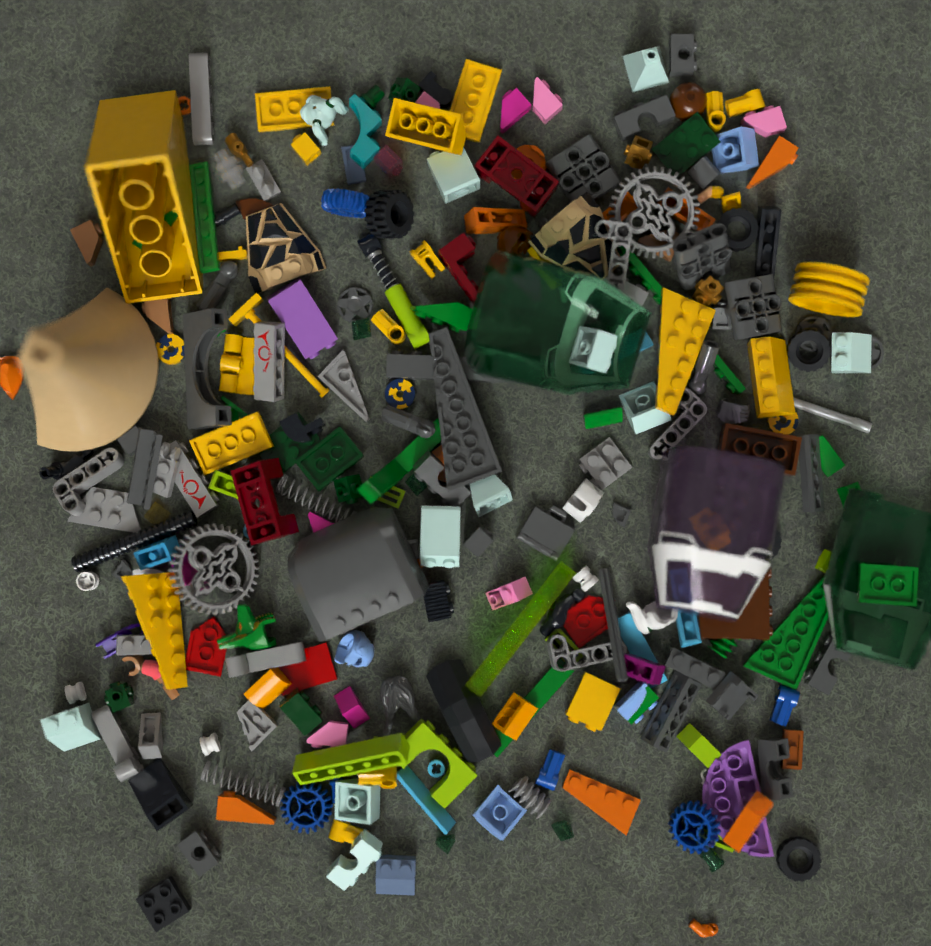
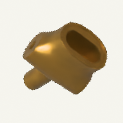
(238, 148)

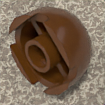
(687, 100)
(514, 239)

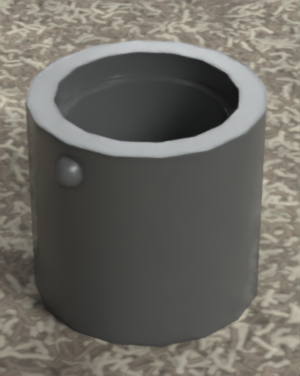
(704, 172)

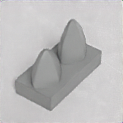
(263, 180)

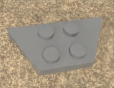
(108, 510)

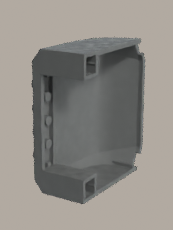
(355, 572)

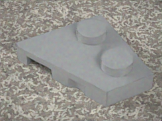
(256, 723)

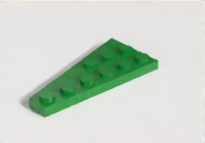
(793, 640)

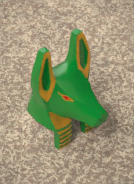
(249, 631)

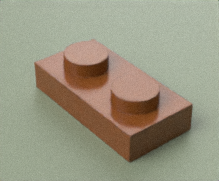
(795, 741)

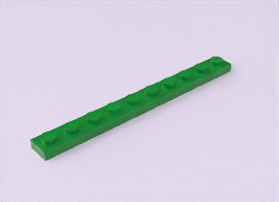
(649, 282)

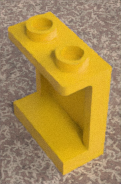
(592, 702)

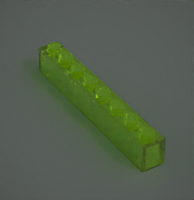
(520, 629)

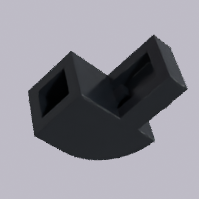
(297, 431)

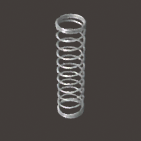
(280, 488)
(204, 775)

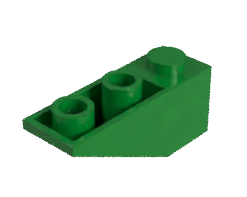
(451, 314)

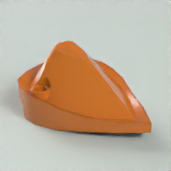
(10, 375)

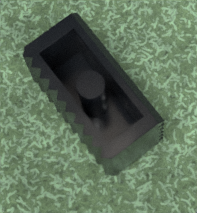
(437, 601)

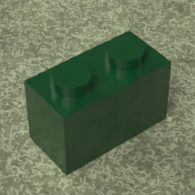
(301, 711)

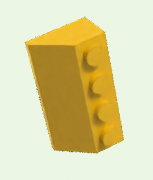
(426, 126)
(770, 377)

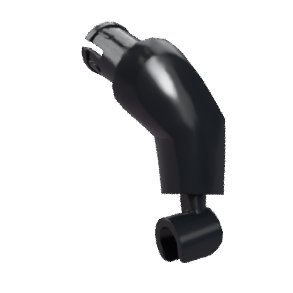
(60, 469)
(558, 612)

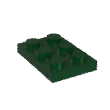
(686, 145)
(287, 449)
(329, 459)

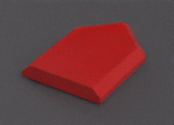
(586, 620)
(203, 650)

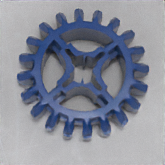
(344, 202)
(311, 814)
(699, 843)

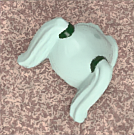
(323, 115)

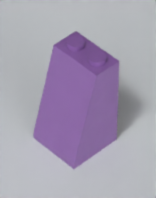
(302, 319)

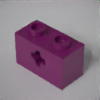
(644, 669)

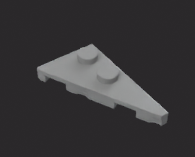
(341, 381)

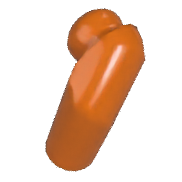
(703, 930)

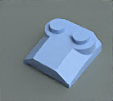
(499, 813)

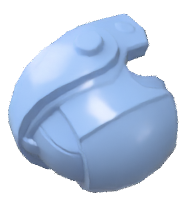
(355, 649)

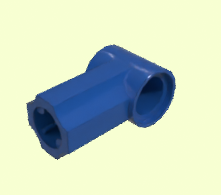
(785, 701)
(550, 771)

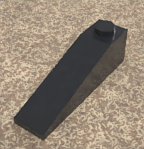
(767, 240)

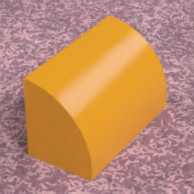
(267, 688)
(514, 716)

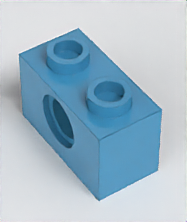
(156, 553)

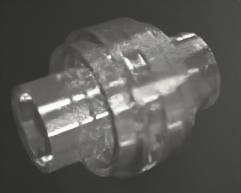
(229, 169)

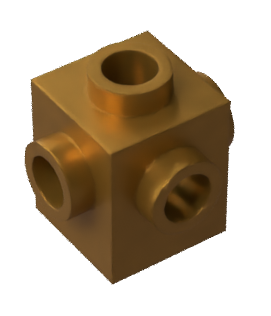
(638, 152)
(708, 291)

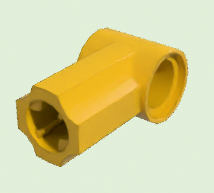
(747, 103)
(715, 110)
(388, 326)
(384, 777)
(343, 831)

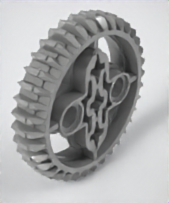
(685, 194)
(206, 574)

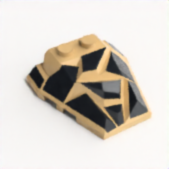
(572, 240)
(278, 249)

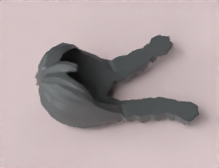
(395, 694)

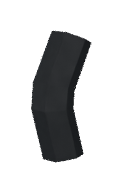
(463, 711)

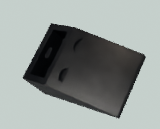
(159, 794)

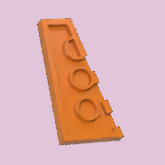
(606, 801)

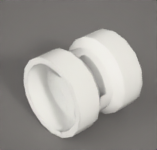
(585, 578)
(83, 581)

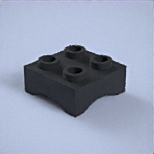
(163, 904)

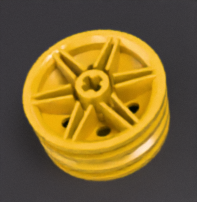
(829, 289)

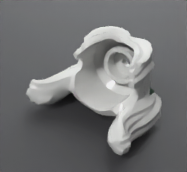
(650, 617)

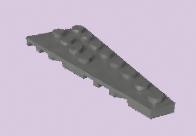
(464, 438)

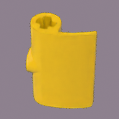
(237, 365)

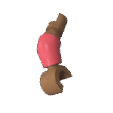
(149, 668)

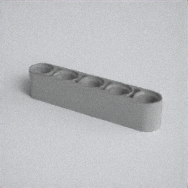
(200, 98)

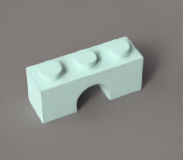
(346, 871)

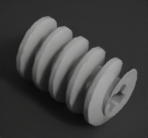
(531, 796)

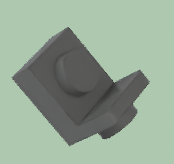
(720, 320)

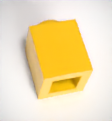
(305, 148)

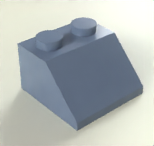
(395, 875)

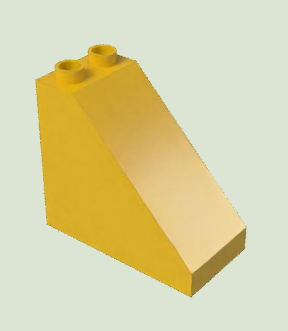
(137, 177)

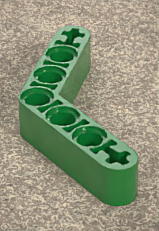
(399, 467)

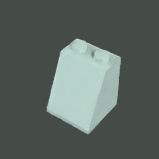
(453, 174)
(440, 536)
(71, 728)

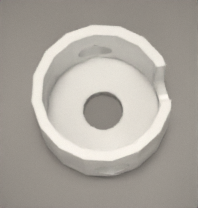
(583, 500)

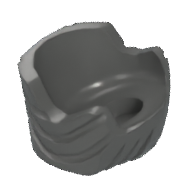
(732, 412)

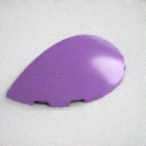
(729, 788)

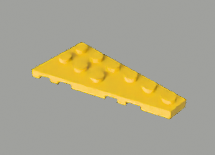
(680, 340)
(161, 622)

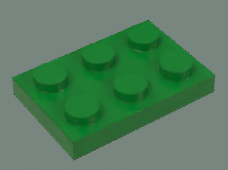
(887, 584)

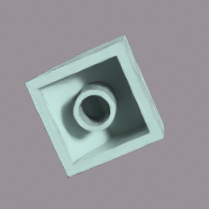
(593, 349)
(851, 352)
(640, 408)
(356, 802)

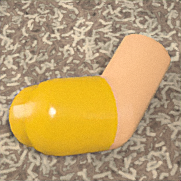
(710, 192)

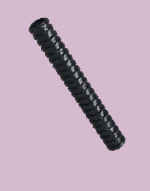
(134, 541)

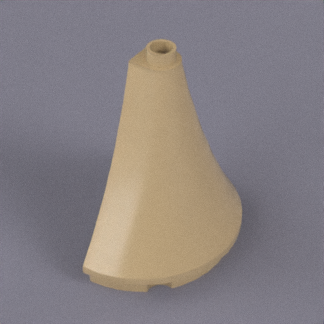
(90, 374)

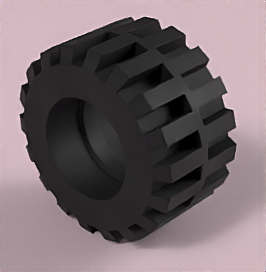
(389, 214)

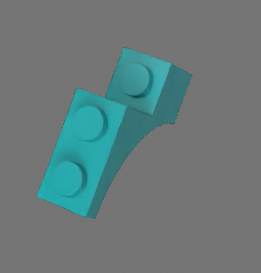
(369, 121)

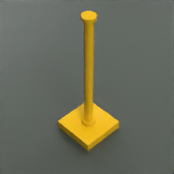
(247, 311)

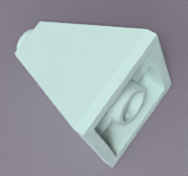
(645, 69)
(489, 494)

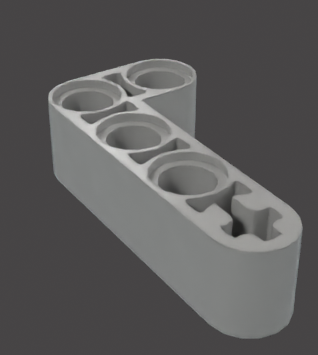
(617, 240)
(675, 428)
(90, 479)
(569, 656)
(265, 659)
(117, 743)

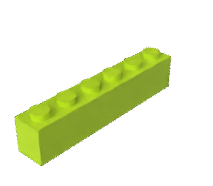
(351, 759)

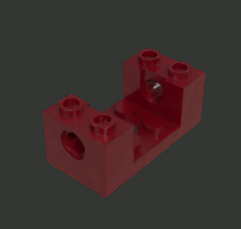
(531, 189)
(453, 257)
(263, 522)

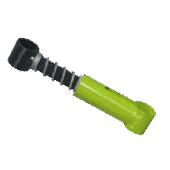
(395, 292)

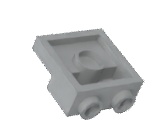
(604, 464)

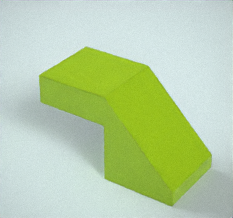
(698, 745)

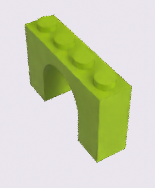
(459, 772)

